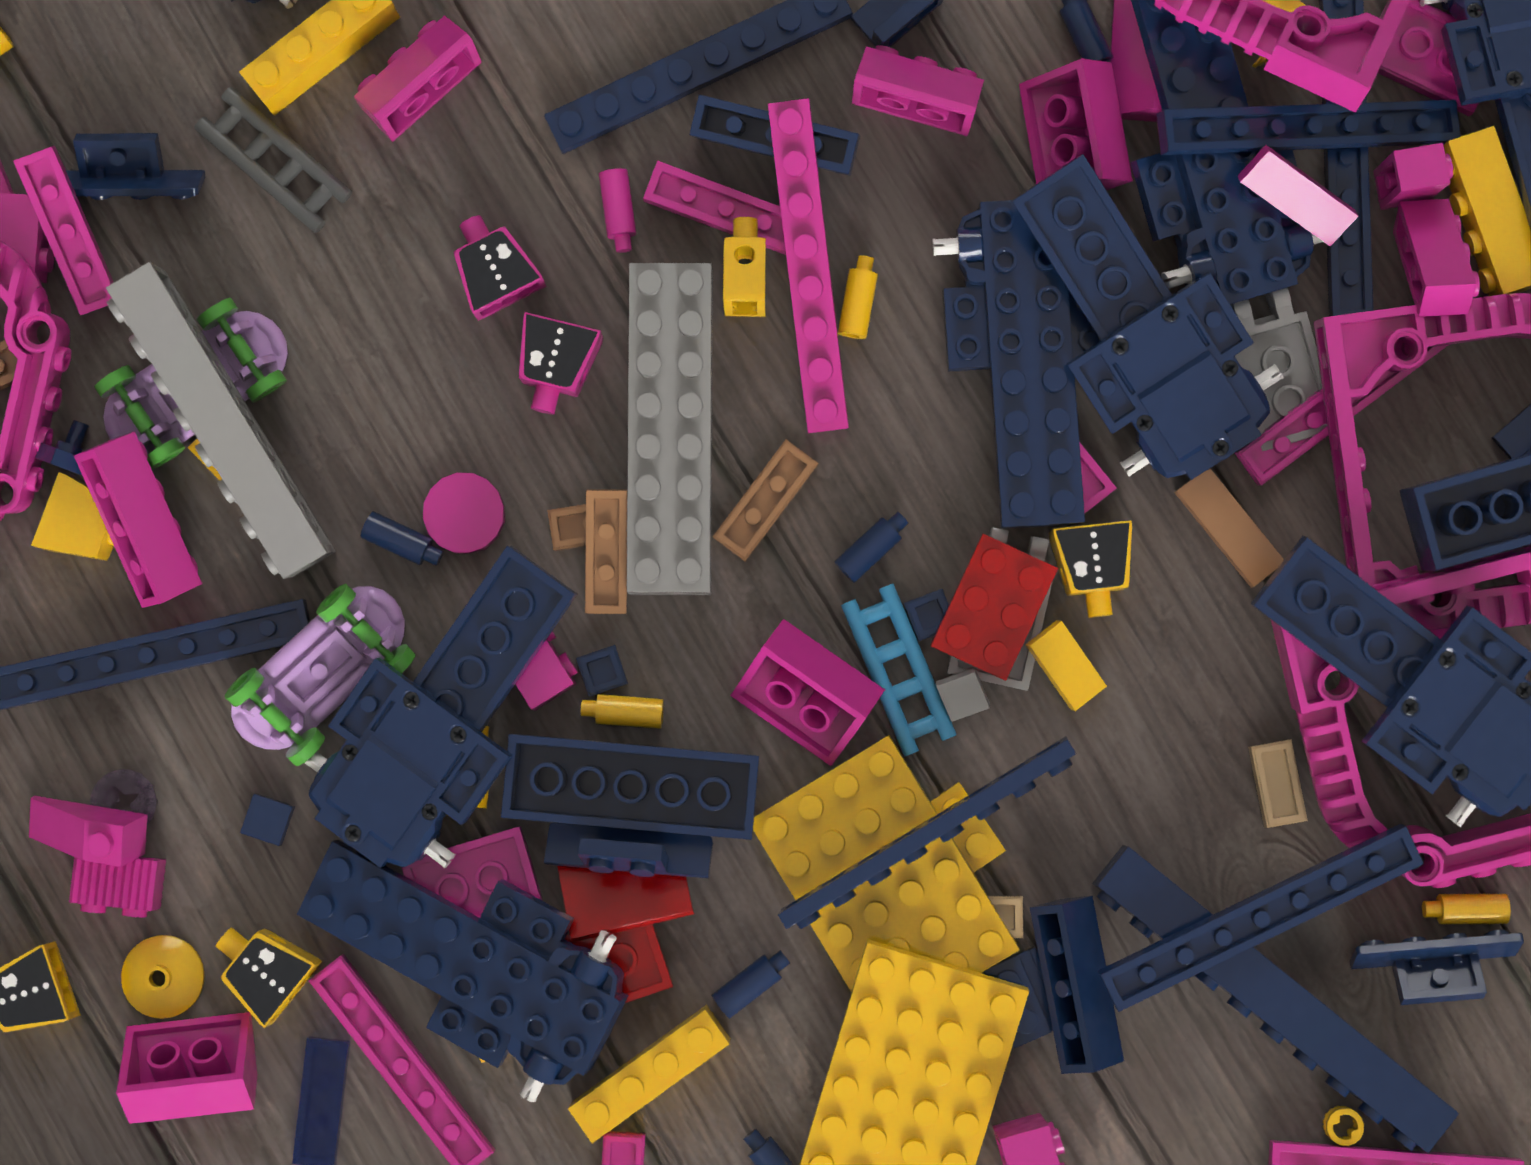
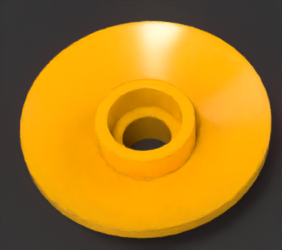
(182, 974)

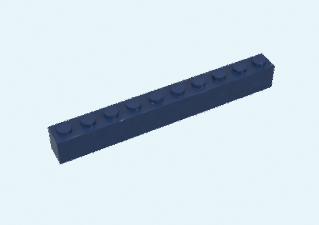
(1284, 1007)

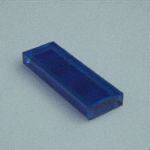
(321, 1101)

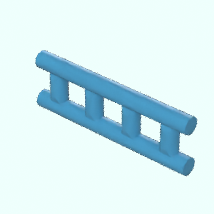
(908, 645)

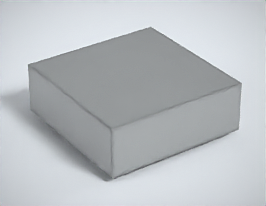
(963, 694)

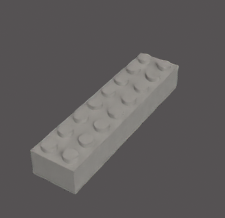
(219, 419)
(670, 429)

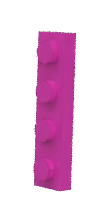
(712, 203)
(66, 228)

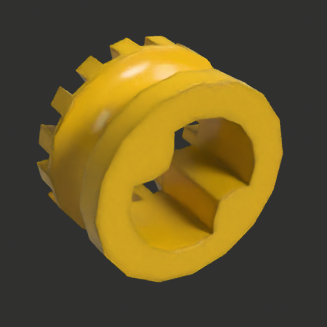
(1333, 1117)

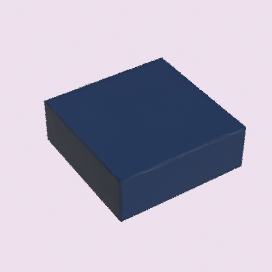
(926, 613)
(602, 671)
(267, 819)

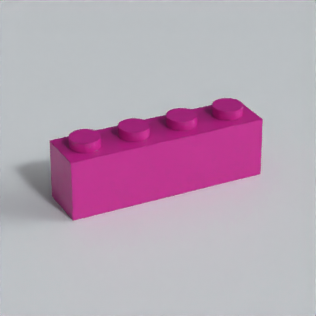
(138, 519)

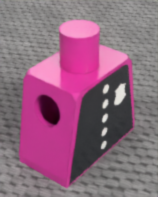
(494, 268)
(555, 358)

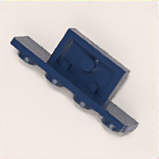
(128, 167)
(628, 850)
(1438, 968)

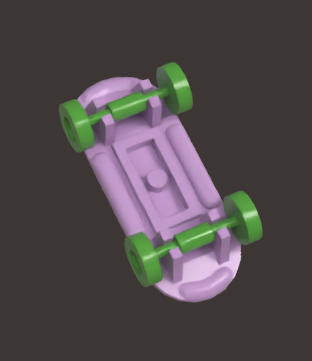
(249, 350)
(318, 671)

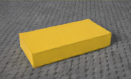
(1066, 665)

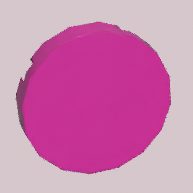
(464, 513)

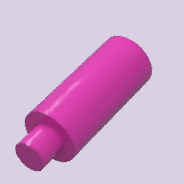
(618, 207)

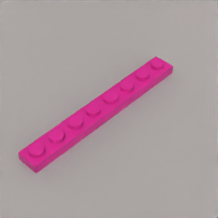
(808, 265)

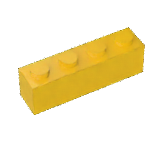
(316, 49)
(1490, 212)
(649, 1074)

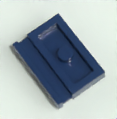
(1026, 971)

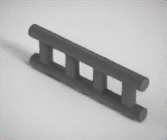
(269, 135)

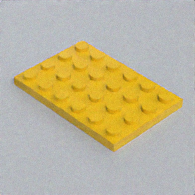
(922, 907)
(914, 1063)

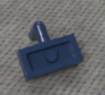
(64, 452)

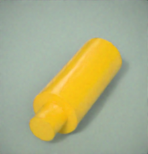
(858, 299)
(625, 711)
(1469, 909)

